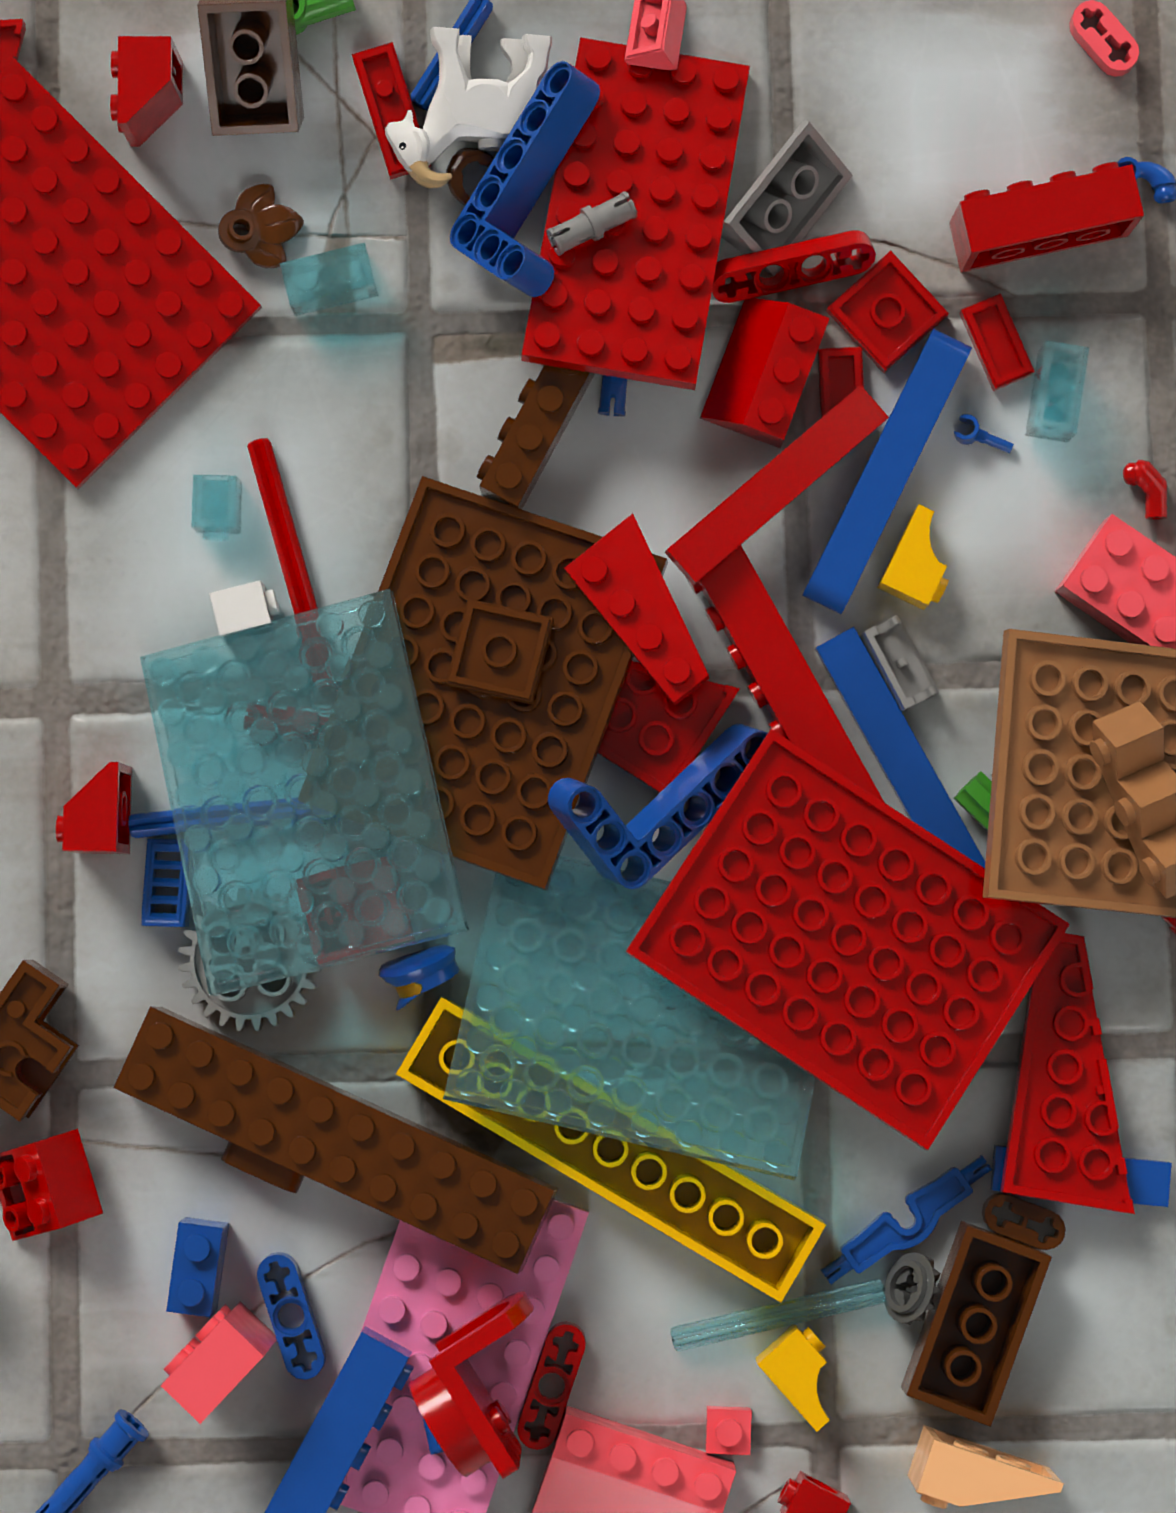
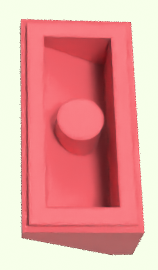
(656, 33)

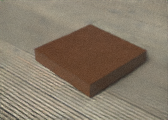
(500, 651)

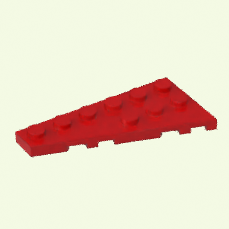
(653, 735)
(1063, 1107)

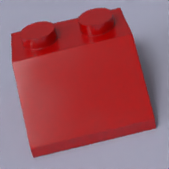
(99, 814)

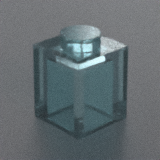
(216, 506)

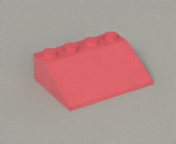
(625, 1470)

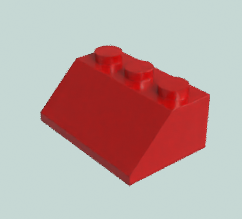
(764, 369)

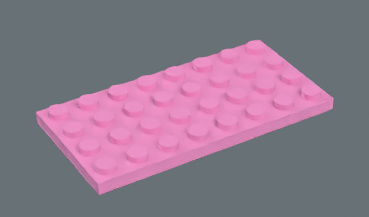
(423, 1297)

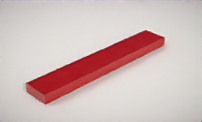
(776, 485)

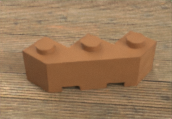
(1143, 788)

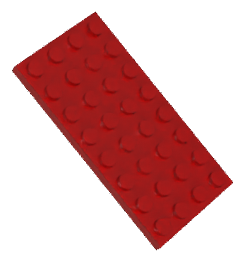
(645, 289)

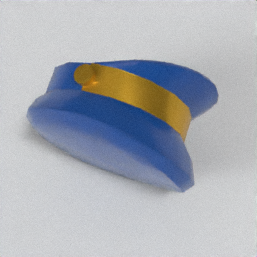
(419, 971)

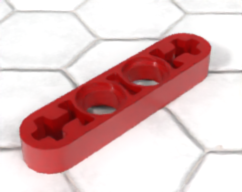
(792, 273)

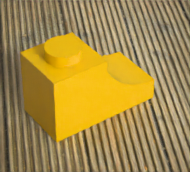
(913, 569)
(794, 1368)

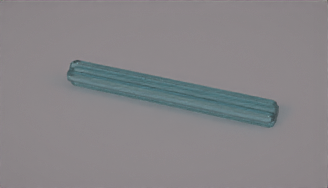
(778, 1315)

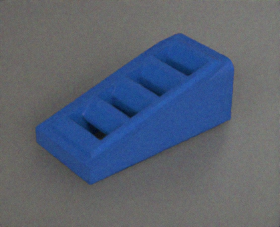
(149, 917)

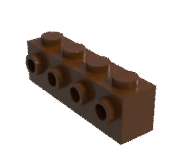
(532, 434)

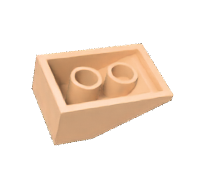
(970, 1473)

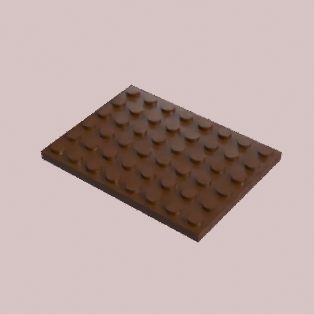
(488, 751)

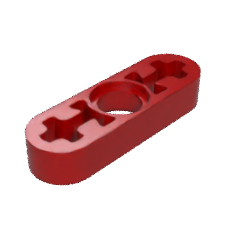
(529, 1413)

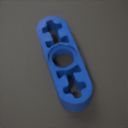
(311, 1344)

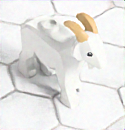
(466, 106)

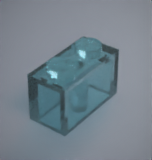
(329, 279)
(1057, 391)

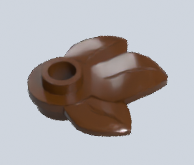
(266, 226)

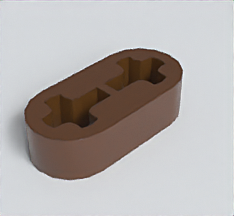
(262, 1168)
(1027, 1211)

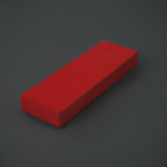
(385, 96)

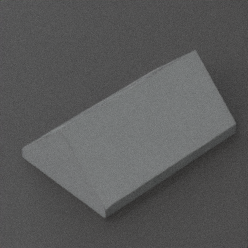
(787, 195)

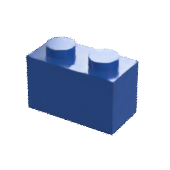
(197, 1267)

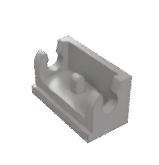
(899, 663)

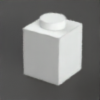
(243, 607)

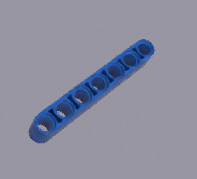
(887, 471)

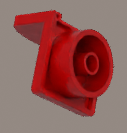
(457, 1404)

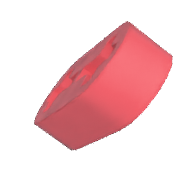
(1111, 31)

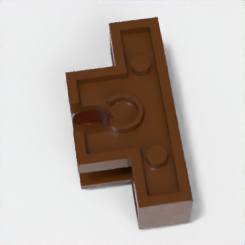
(30, 1047)

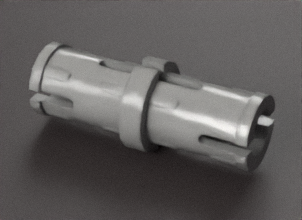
(591, 223)

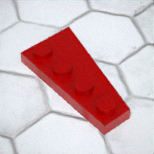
(636, 603)

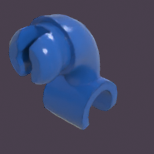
(1159, 178)

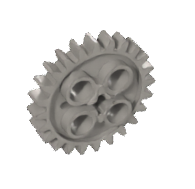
(250, 1002)

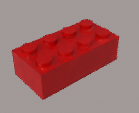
(1046, 216)

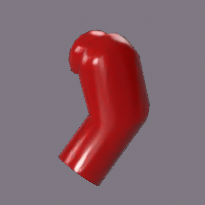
(1152, 483)

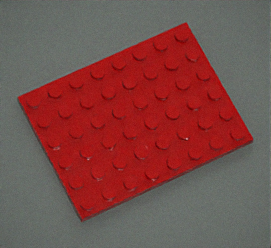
(97, 288)
(846, 939)

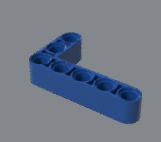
(520, 175)
(663, 812)

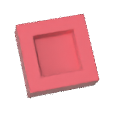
(728, 1430)

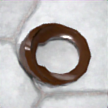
(457, 164)

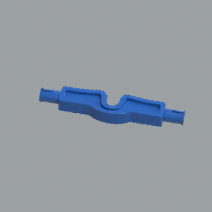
(926, 1206)

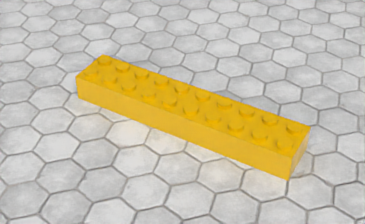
(685, 1197)

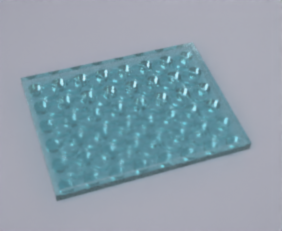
(303, 794)
(603, 1045)

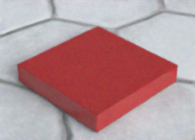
(887, 312)

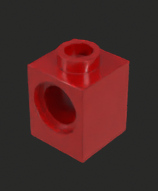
(811, 1496)

